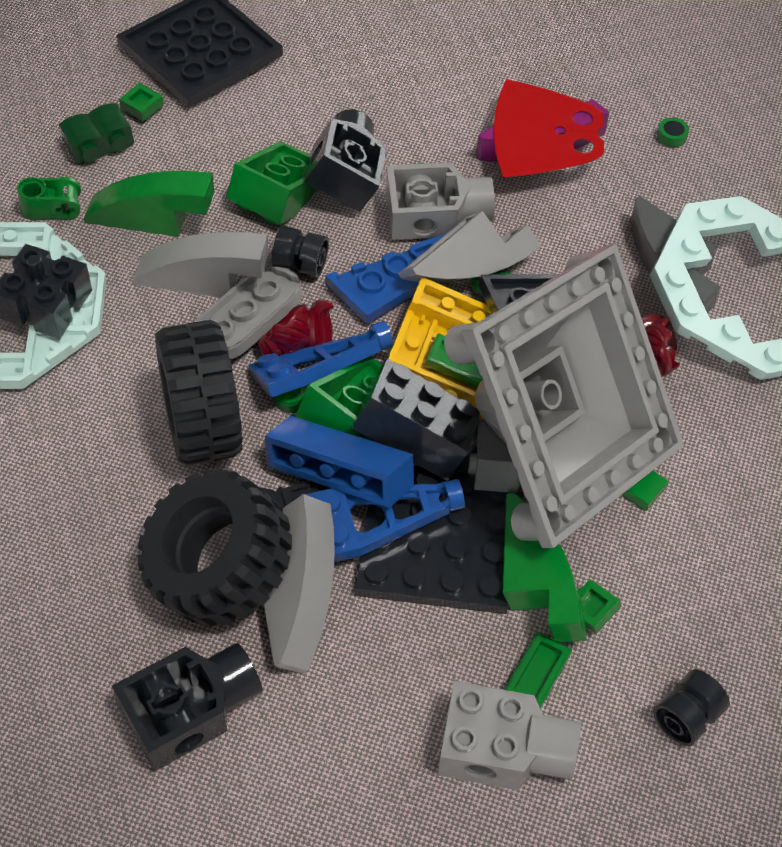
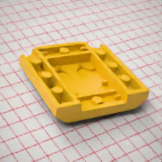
(431, 312)

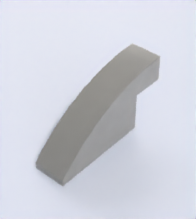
(471, 251)
(203, 262)
(302, 600)

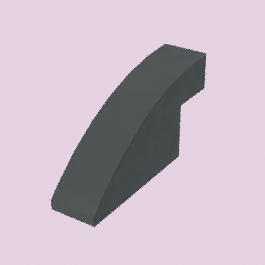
(650, 231)

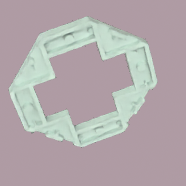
(687, 250)
(44, 351)

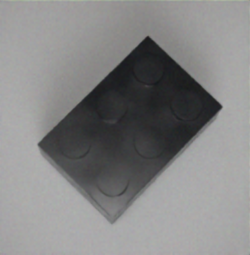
(417, 419)

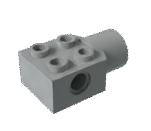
(433, 199)
(504, 738)

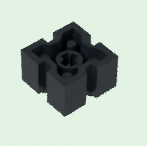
(43, 290)

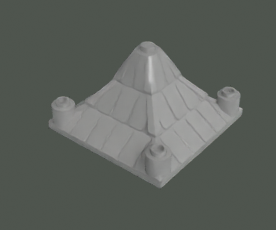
(571, 393)

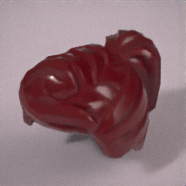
(299, 329)
(662, 342)

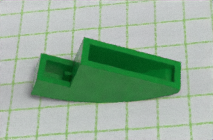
(152, 201)
(542, 580)

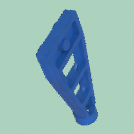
(278, 375)
(352, 543)

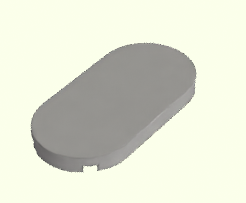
(254, 307)

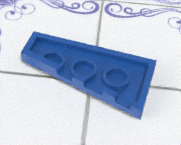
(377, 286)

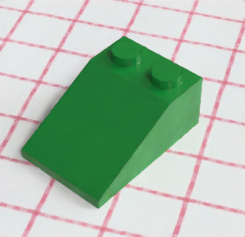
(272, 183)
(338, 396)

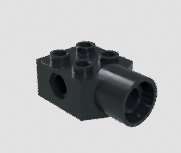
(344, 167)
(185, 700)

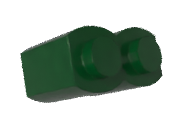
(96, 133)

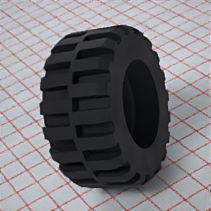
(199, 392)
(245, 568)

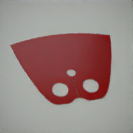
(527, 135)

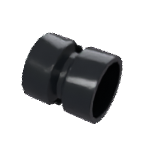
(298, 251)
(693, 703)

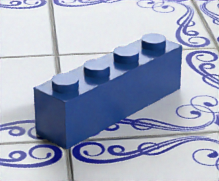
(340, 461)

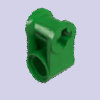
(46, 198)

